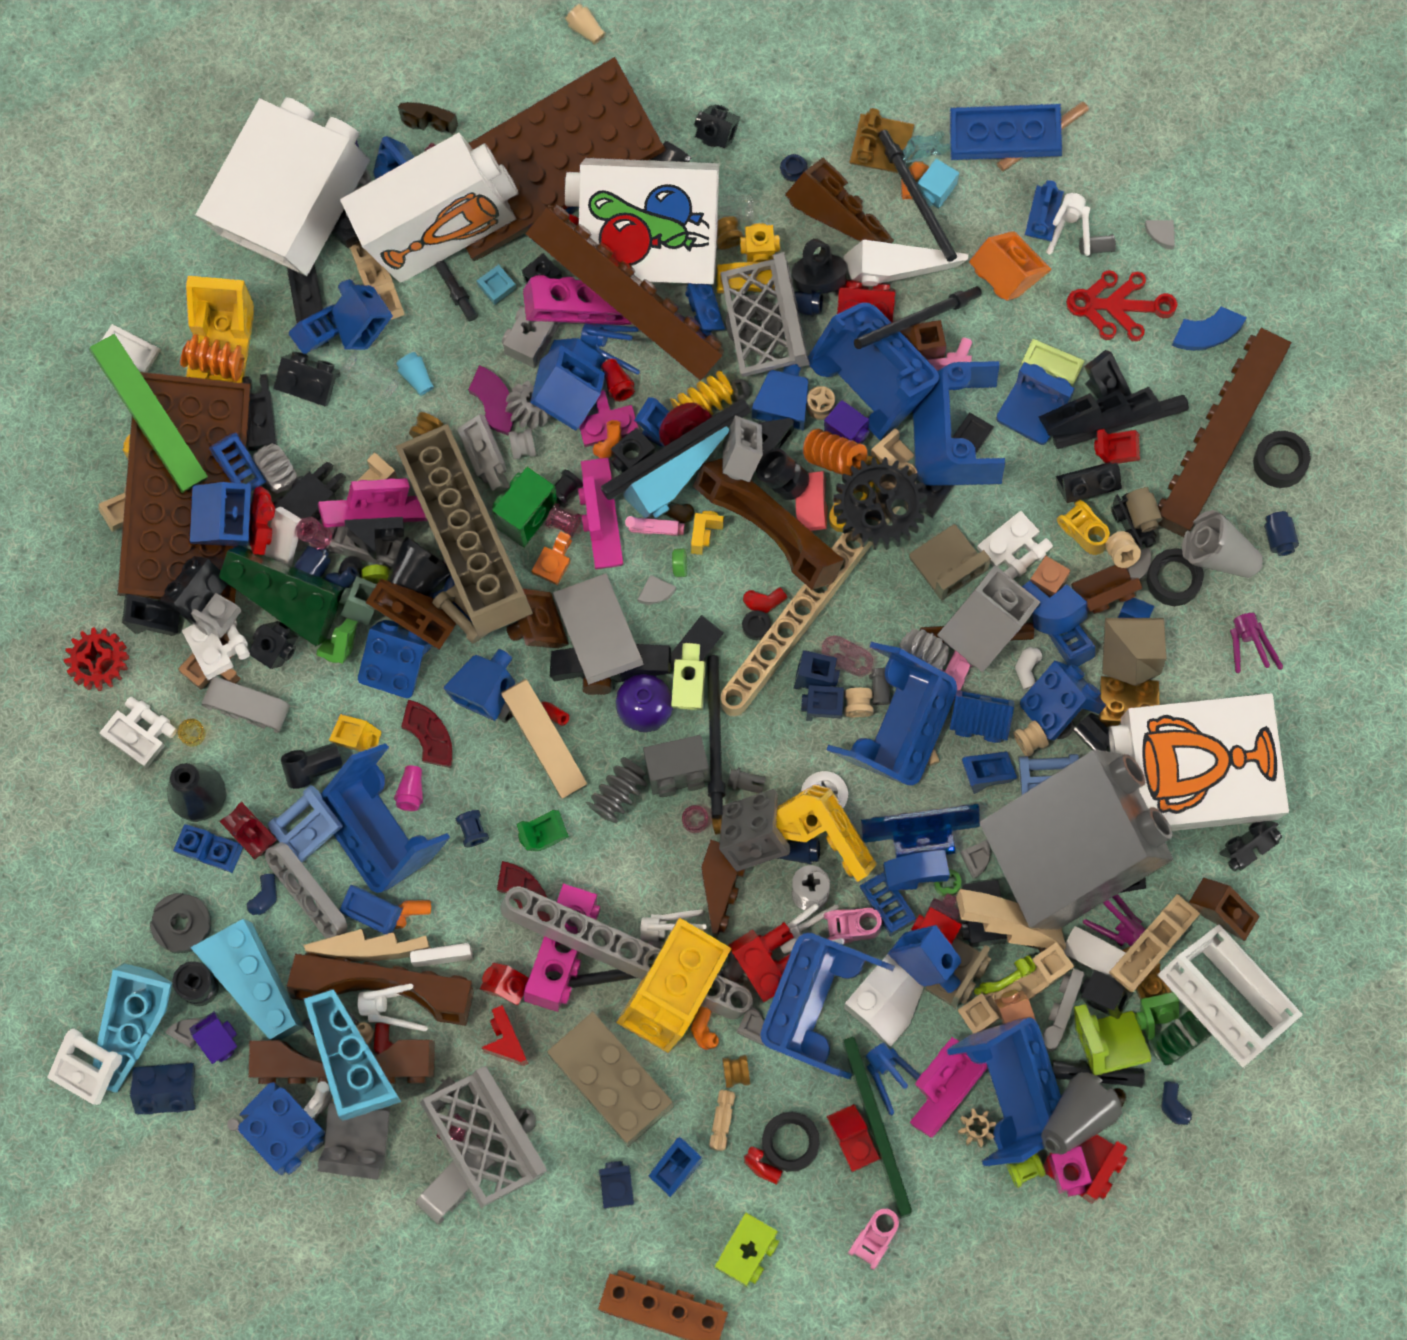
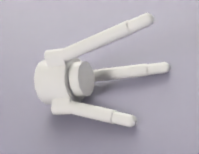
(1070, 211)
(656, 927)
(796, 929)
(375, 1002)

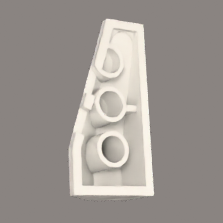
(885, 262)
(886, 1001)

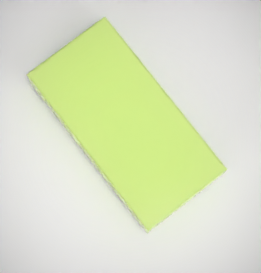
(1054, 361)

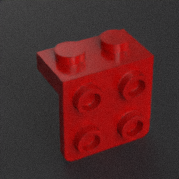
(1101, 1160)

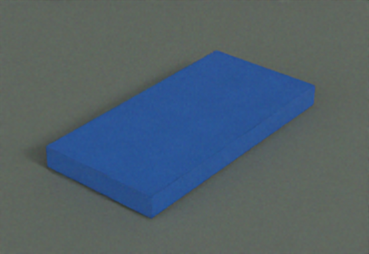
(1005, 131)

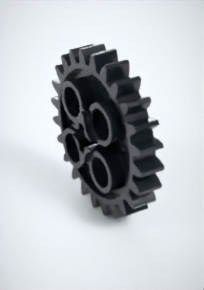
(904, 494)

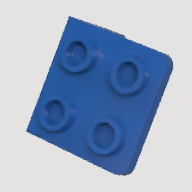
(1032, 397)
(392, 659)
(1059, 698)
(282, 1132)

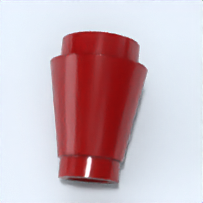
(617, 381)

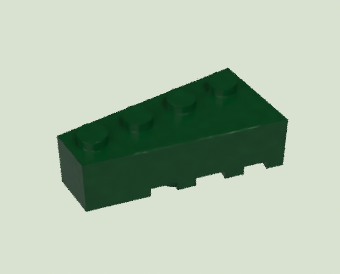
(288, 594)

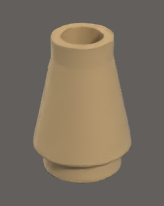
(584, 23)

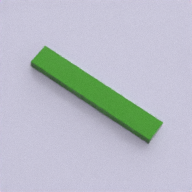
(148, 413)

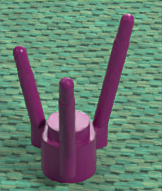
(1250, 630)
(1129, 928)

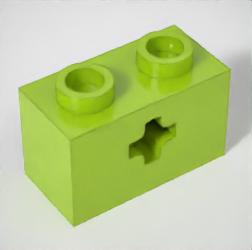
(731, 1260)

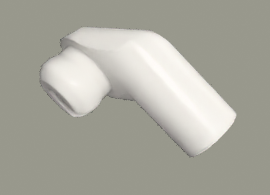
(1025, 664)

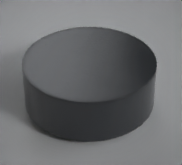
(756, 625)

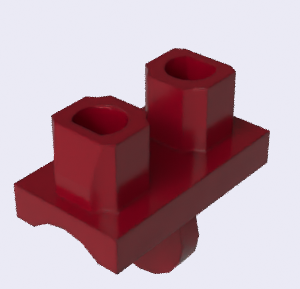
(248, 831)

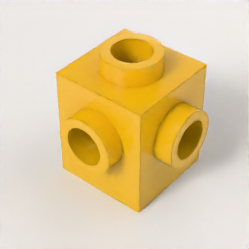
(759, 243)

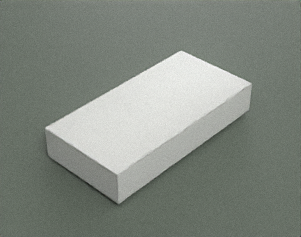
(140, 351)
(283, 536)
(441, 955)

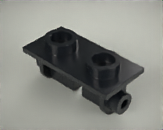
(1121, 514)
(1259, 836)

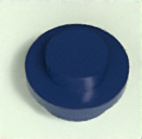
(793, 167)

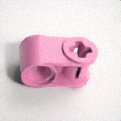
(850, 924)
(874, 1239)

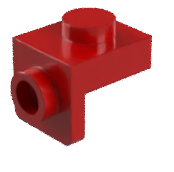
(1117, 447)
(504, 982)

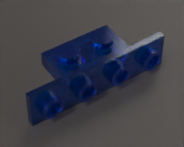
(921, 830)

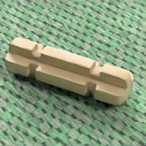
(722, 1120)

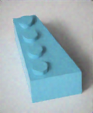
(247, 973)

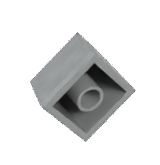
(988, 618)

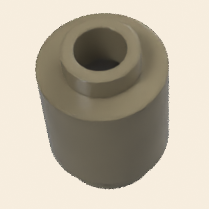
(1143, 509)

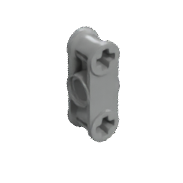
(385, 550)

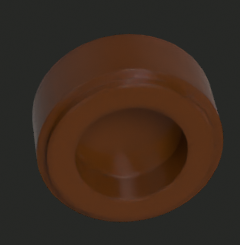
(598, 688)

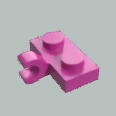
(594, 426)

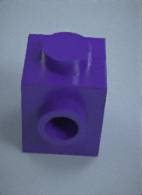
(847, 423)
(214, 1037)

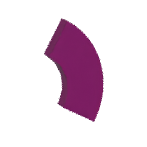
(493, 396)

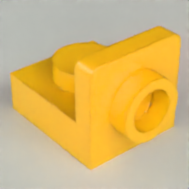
(700, 534)
(355, 734)

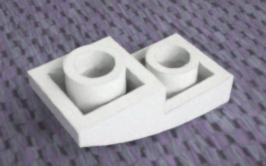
(1092, 951)

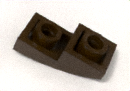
(420, 115)

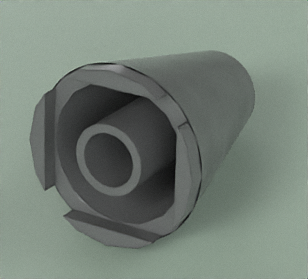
(1080, 1114)

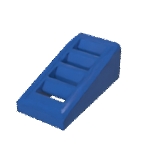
(306, 338)
(233, 439)
(1077, 652)
(891, 927)

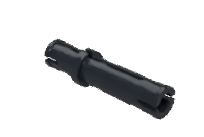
(1126, 1077)

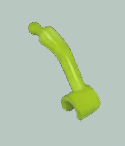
(1024, 967)

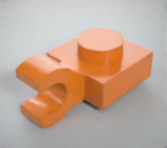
(552, 563)

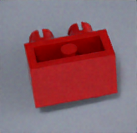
(754, 957)

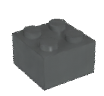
(677, 766)

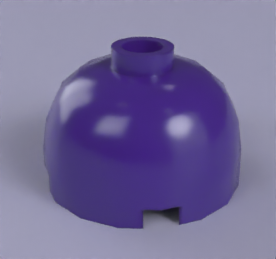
(644, 703)

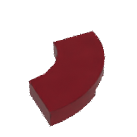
(430, 732)
(515, 876)

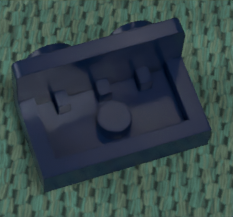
(163, 1088)

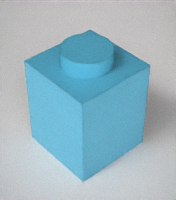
(938, 183)

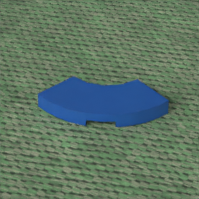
(1209, 332)

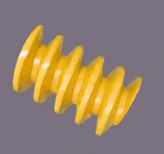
(709, 394)

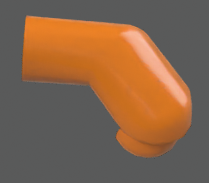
(918, 170)
(603, 449)
(413, 907)
(700, 1030)

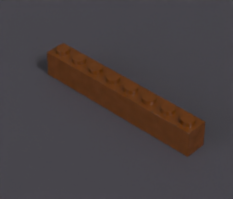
(625, 291)
(1223, 431)

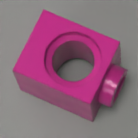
(1074, 1158)

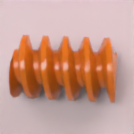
(213, 358)
(833, 452)

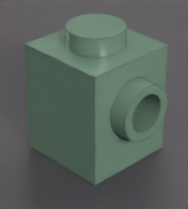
(355, 601)

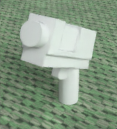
(319, 1101)

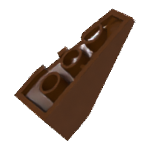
(823, 197)

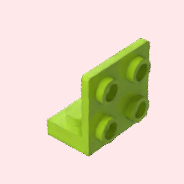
(1109, 1041)

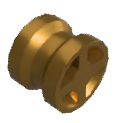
(728, 232)
(424, 424)
(736, 1071)

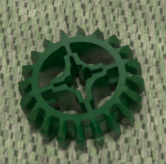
(1179, 1038)

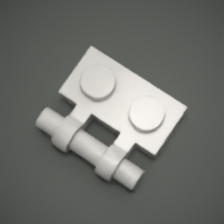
(1011, 538)
(210, 651)
(132, 738)

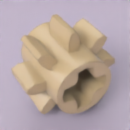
(972, 1136)

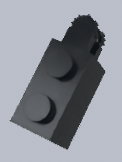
(309, 490)

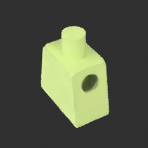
(689, 693)

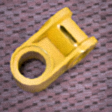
(1082, 523)

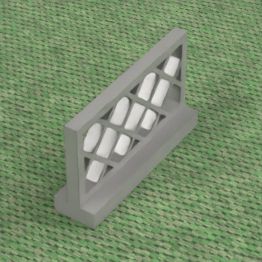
(788, 309)
(507, 1131)

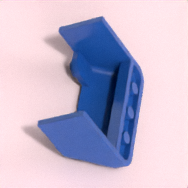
(936, 454)
(911, 721)
(369, 829)
(802, 995)
(1021, 1082)

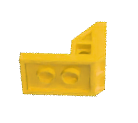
(221, 312)
(798, 823)
(674, 986)

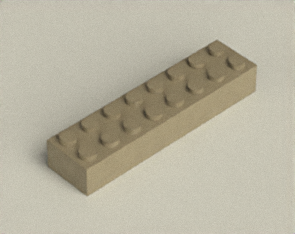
(463, 530)

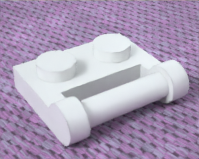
(79, 1075)

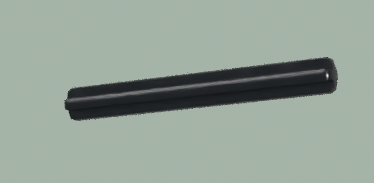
(1168, 407)

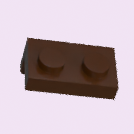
(1106, 587)

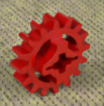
(85, 652)

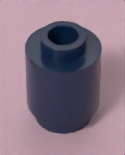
(1281, 533)
(313, 561)

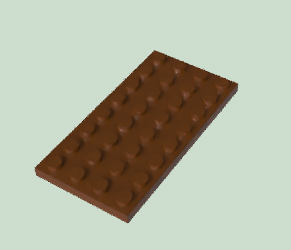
(538, 146)
(155, 509)

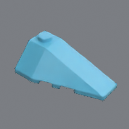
(661, 486)
(131, 1014)

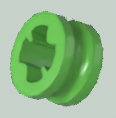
(957, 883)

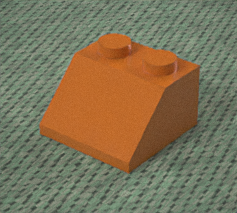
(1008, 265)

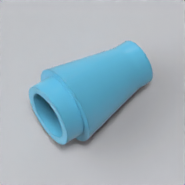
(415, 373)

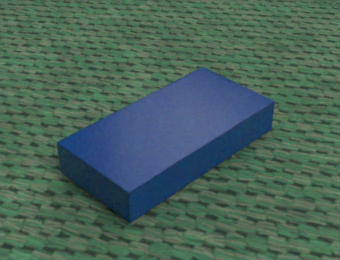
(370, 909)

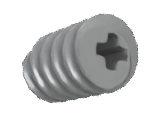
(813, 877)

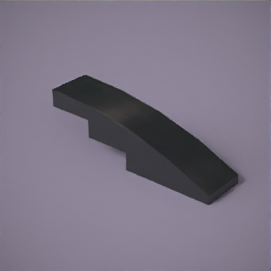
(1091, 415)
(655, 660)

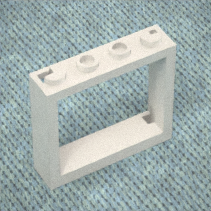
(1214, 1010)

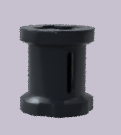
(567, 486)

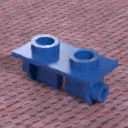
(1043, 211)
(706, 307)

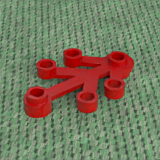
(1117, 304)

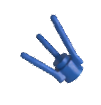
(598, 334)
(885, 1060)

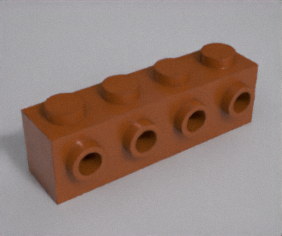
(661, 1310)

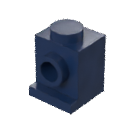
(816, 670)

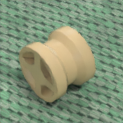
(820, 395)
(1123, 549)
(858, 702)
(1031, 738)

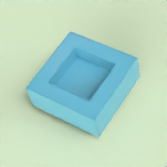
(496, 284)

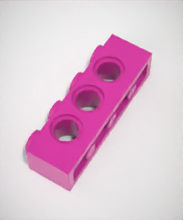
(543, 307)
(539, 988)

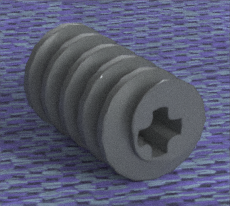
(618, 790)

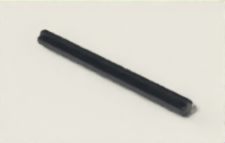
(704, 430)

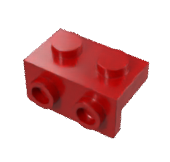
(880, 296)

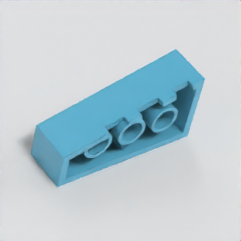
(350, 1067)

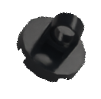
(819, 270)

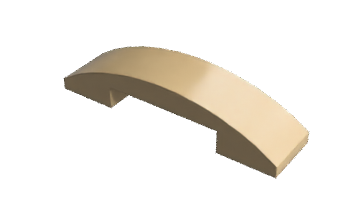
(1050, 967)

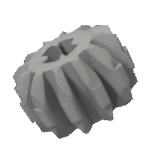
(522, 409)
(275, 468)
(926, 647)

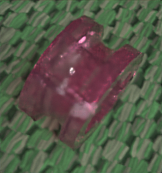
(701, 824)

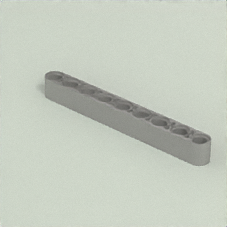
(614, 940)

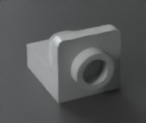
(216, 616)

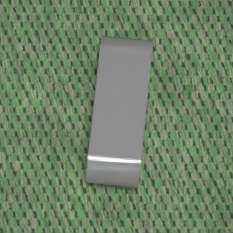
(246, 703)
(449, 1187)

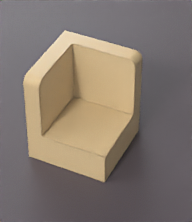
(892, 449)
(378, 469)

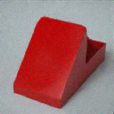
(508, 1046)
(853, 1138)

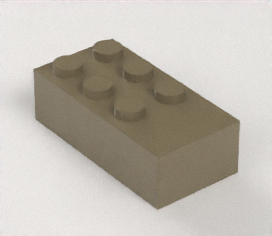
(610, 1079)

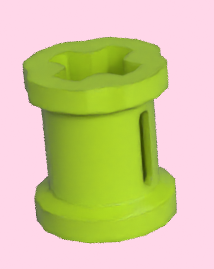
(1026, 1170)

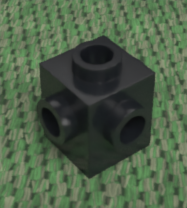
(716, 126)
(273, 644)

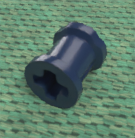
(472, 828)

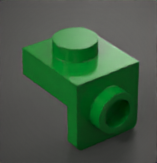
(542, 831)

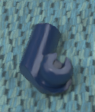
(345, 579)
(265, 898)

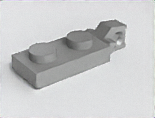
(484, 453)

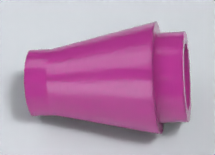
(409, 792)

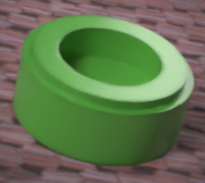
(679, 562)

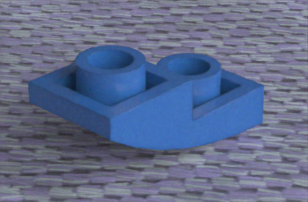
(208, 848)
(911, 869)

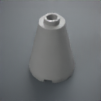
(1220, 546)

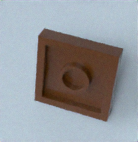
(543, 626)

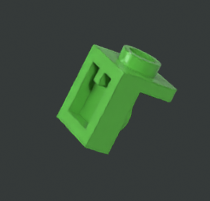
(341, 644)
(1157, 1010)

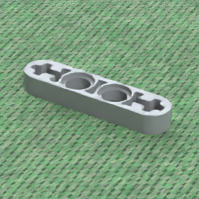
(286, 867)

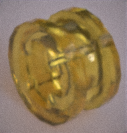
(192, 741)

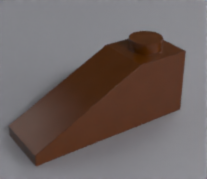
(412, 612)

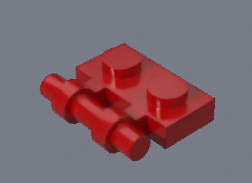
(261, 512)

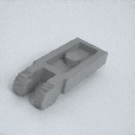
(1061, 1012)

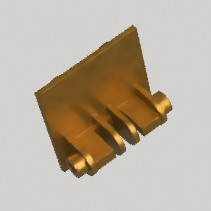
(868, 148)
(1121, 696)

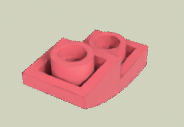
(811, 504)

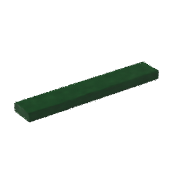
(877, 1127)

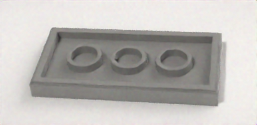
(597, 629)

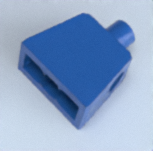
(359, 315)
(782, 397)
(480, 684)
(927, 958)

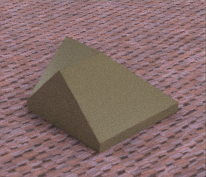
(1133, 649)

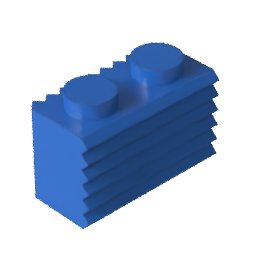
(982, 716)

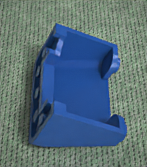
(885, 375)

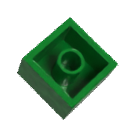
(524, 506)

